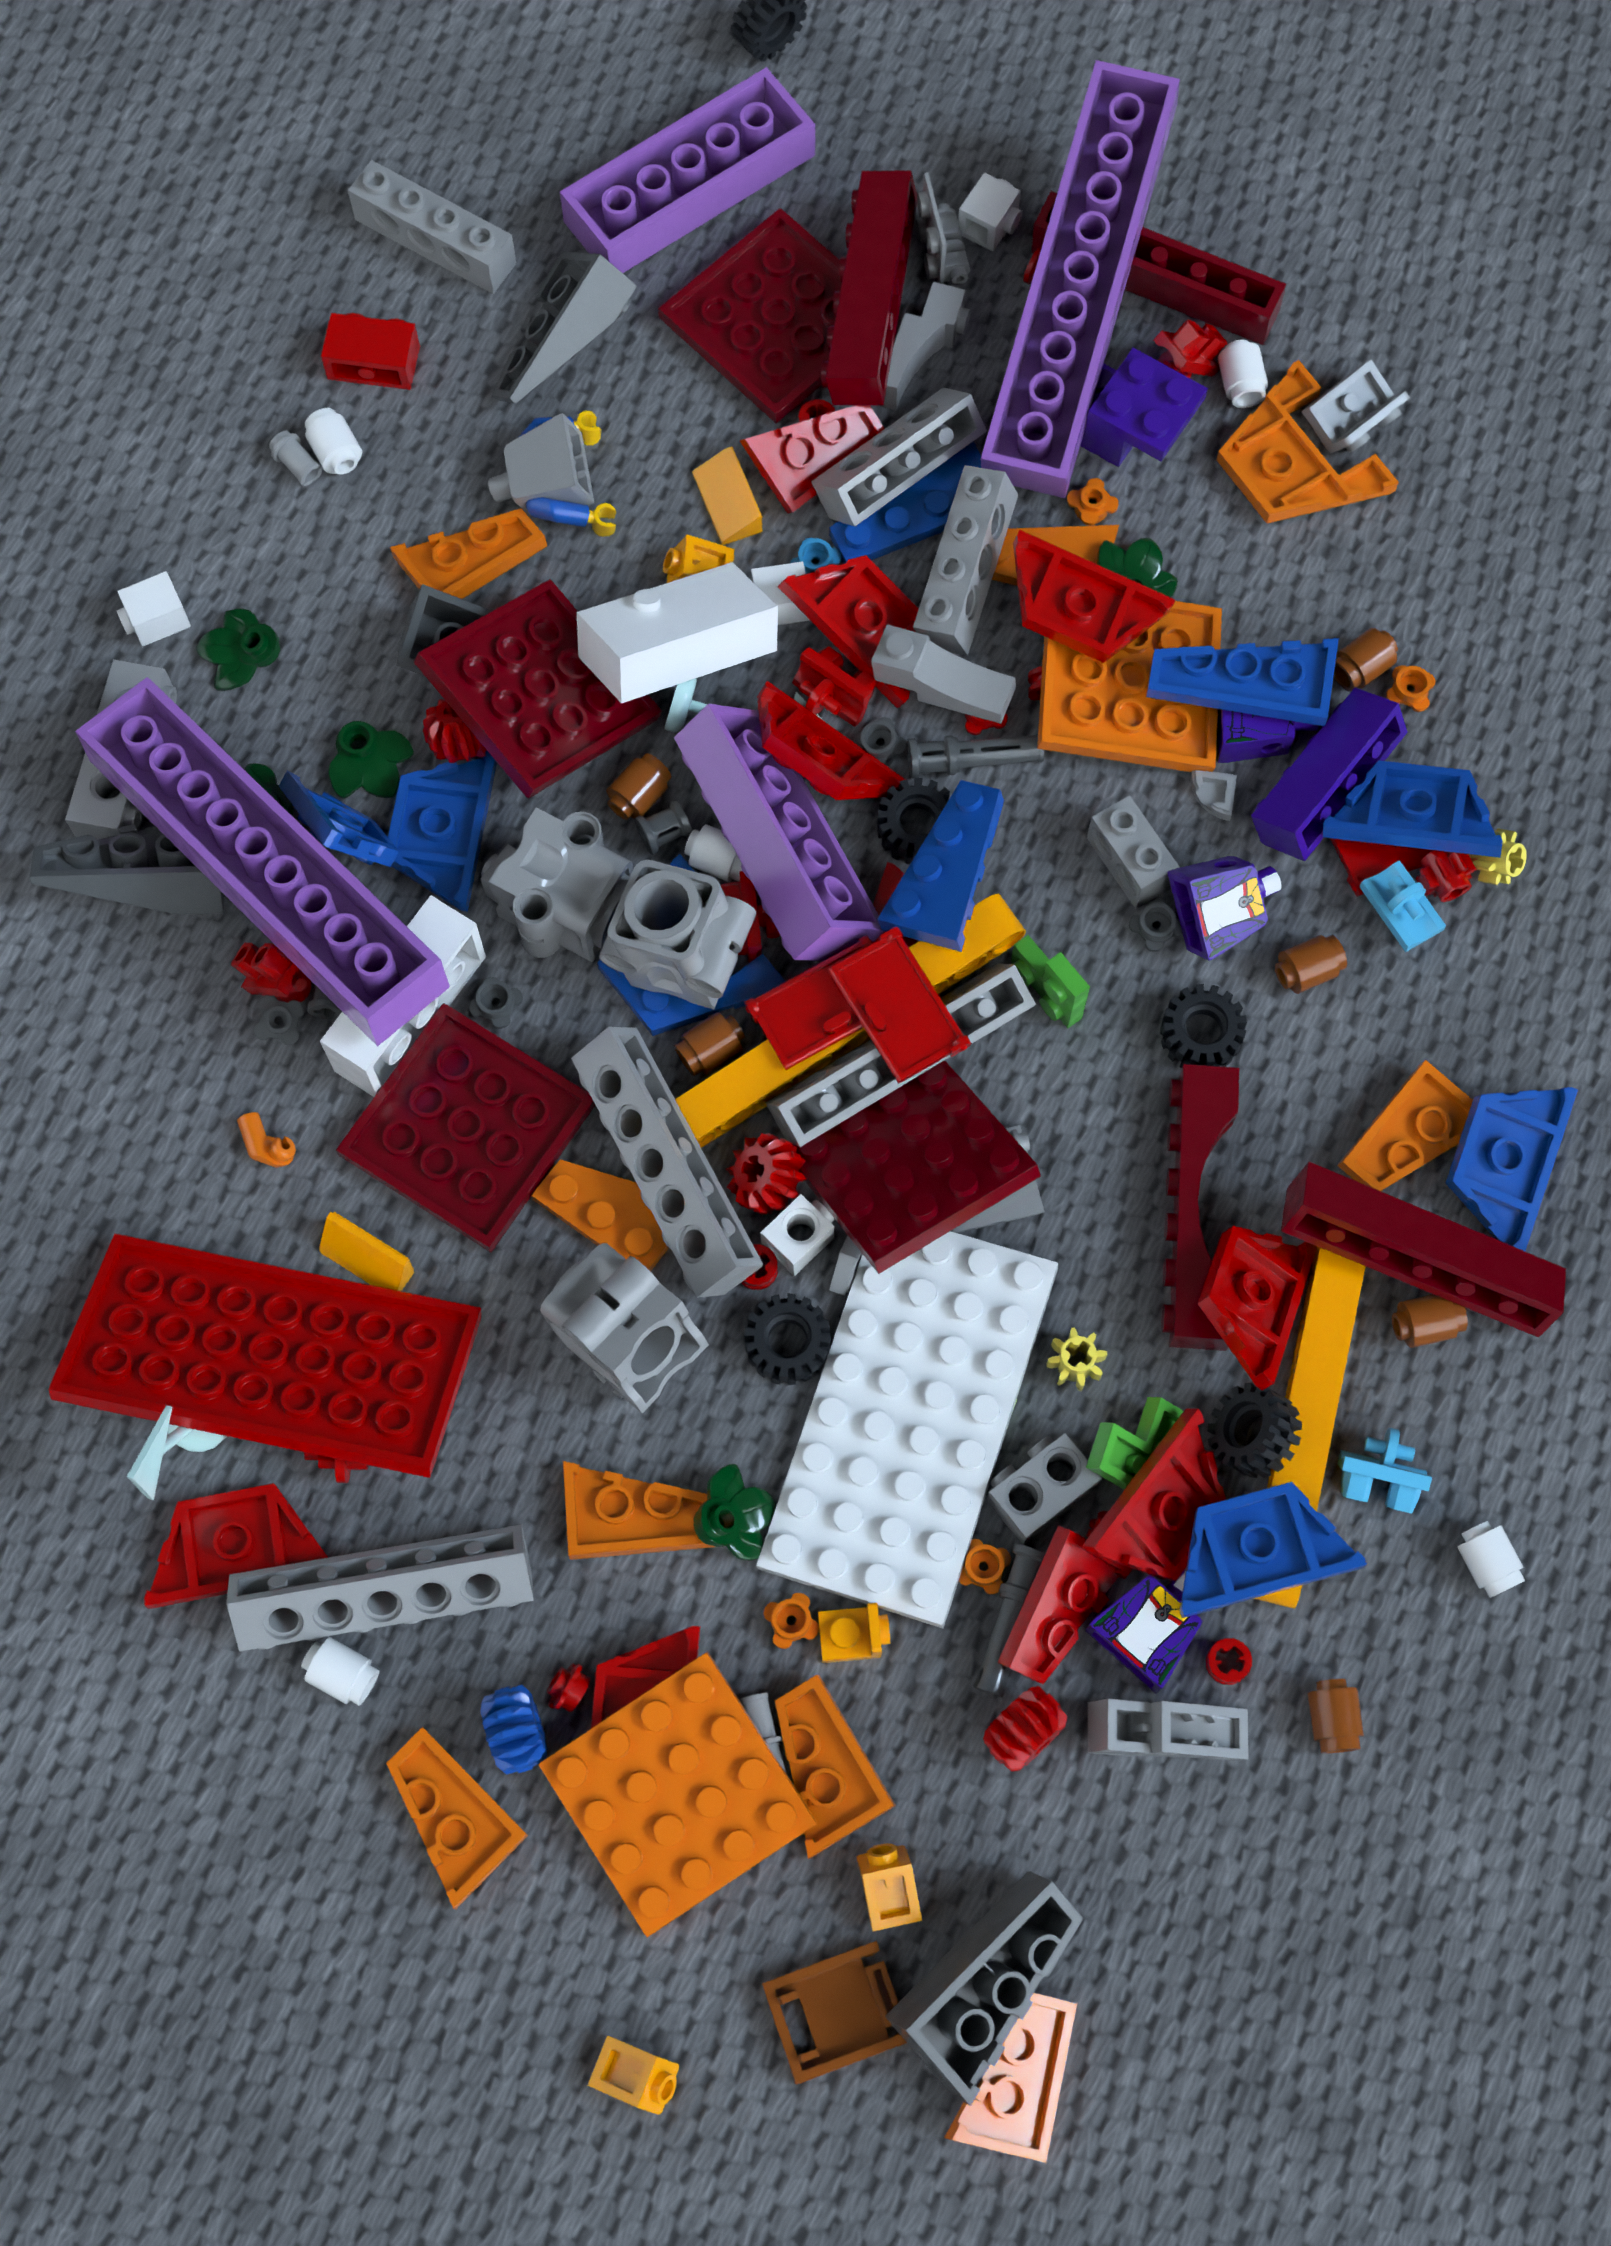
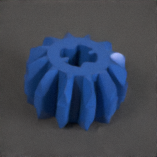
(513, 1729)

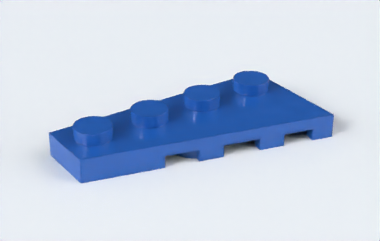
(1267, 681)

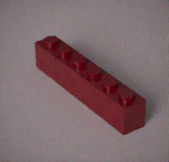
(1194, 282)
(870, 288)
(1424, 1249)

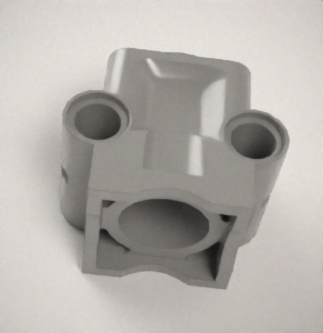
(561, 885)
(677, 933)
(623, 1324)

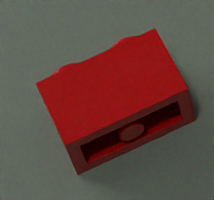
(370, 350)

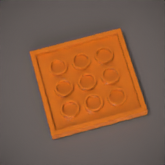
(1104, 706)
(677, 1794)

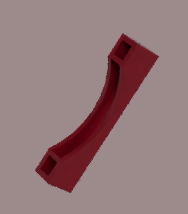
(1205, 1111)

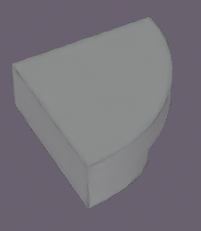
(1214, 791)
(845, 1267)

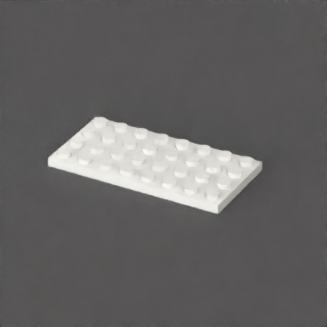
(909, 1425)

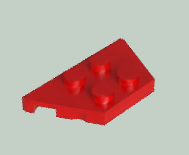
(1081, 600)
(852, 610)
(819, 751)
(1255, 1297)
(1155, 1513)
(226, 1537)
(638, 1671)

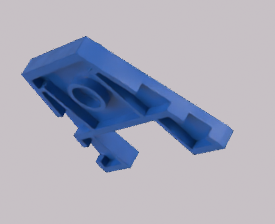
(666, 1012)

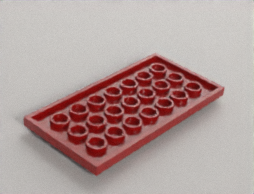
(268, 1355)

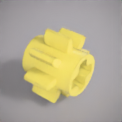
(1500, 870)
(1081, 1370)

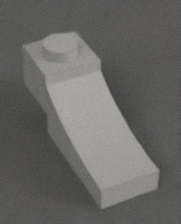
(924, 336)
(941, 677)
(1167, 1730)

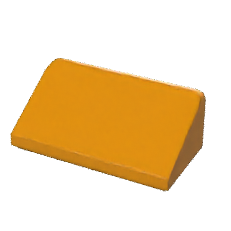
(728, 497)
(364, 1254)

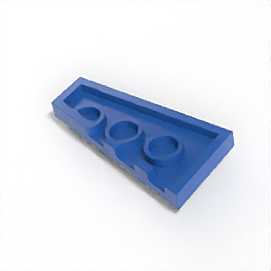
(910, 516)
(941, 880)

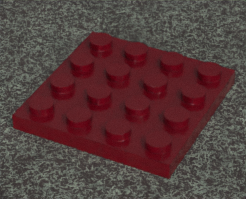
(763, 314)
(529, 692)
(466, 1127)
(914, 1166)

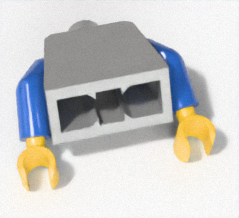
(551, 473)

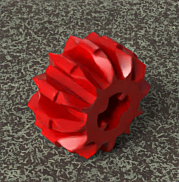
(449, 735)
(766, 1173)
(1025, 1728)

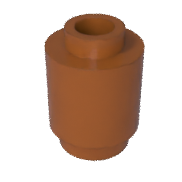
(1365, 659)
(638, 787)
(1310, 963)
(710, 1043)
(1428, 1320)
(1335, 1716)

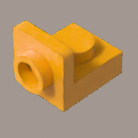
(695, 556)
(853, 1633)
(889, 1886)
(634, 2076)

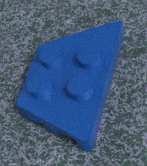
(1417, 810)
(338, 824)
(441, 826)
(1509, 1158)
(1260, 1548)

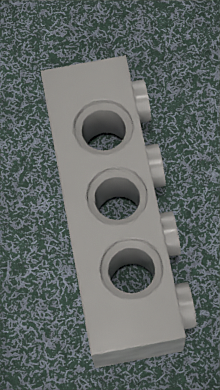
(432, 226)
(899, 456)
(966, 559)
(88, 809)

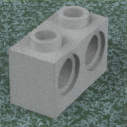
(1131, 851)
(1050, 1496)

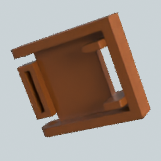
(842, 2008)

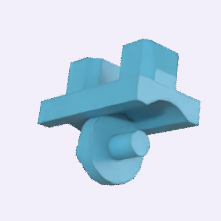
(1402, 906)
(1404, 1480)

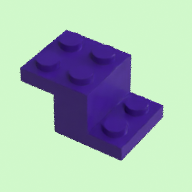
(1141, 408)

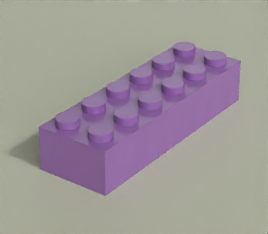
(689, 172)
(777, 835)

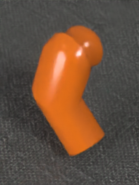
(262, 1147)

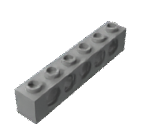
(864, 1077)
(666, 1162)
(344, 1594)

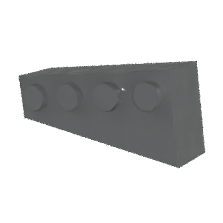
(985, 1983)

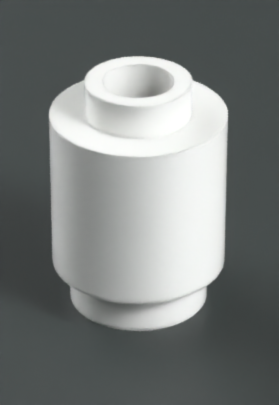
(1243, 373)
(332, 441)
(713, 854)
(1491, 1558)
(339, 1671)

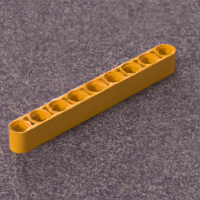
(759, 1076)
(1318, 1378)

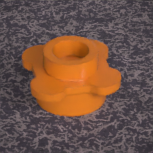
(1092, 513)
(1411, 676)
(995, 1559)
(803, 1628)

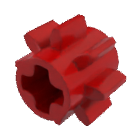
(1446, 874)

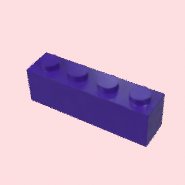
(1331, 765)

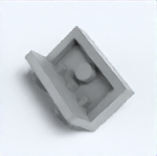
(1353, 408)

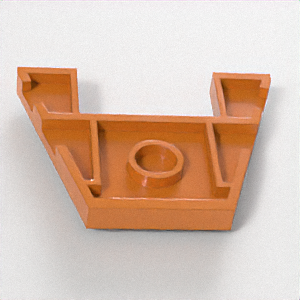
(1283, 468)

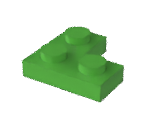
(1055, 980)
(1120, 1454)

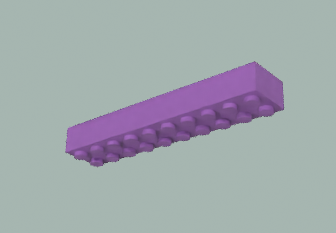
(1080, 277)
(264, 861)

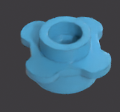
(816, 549)

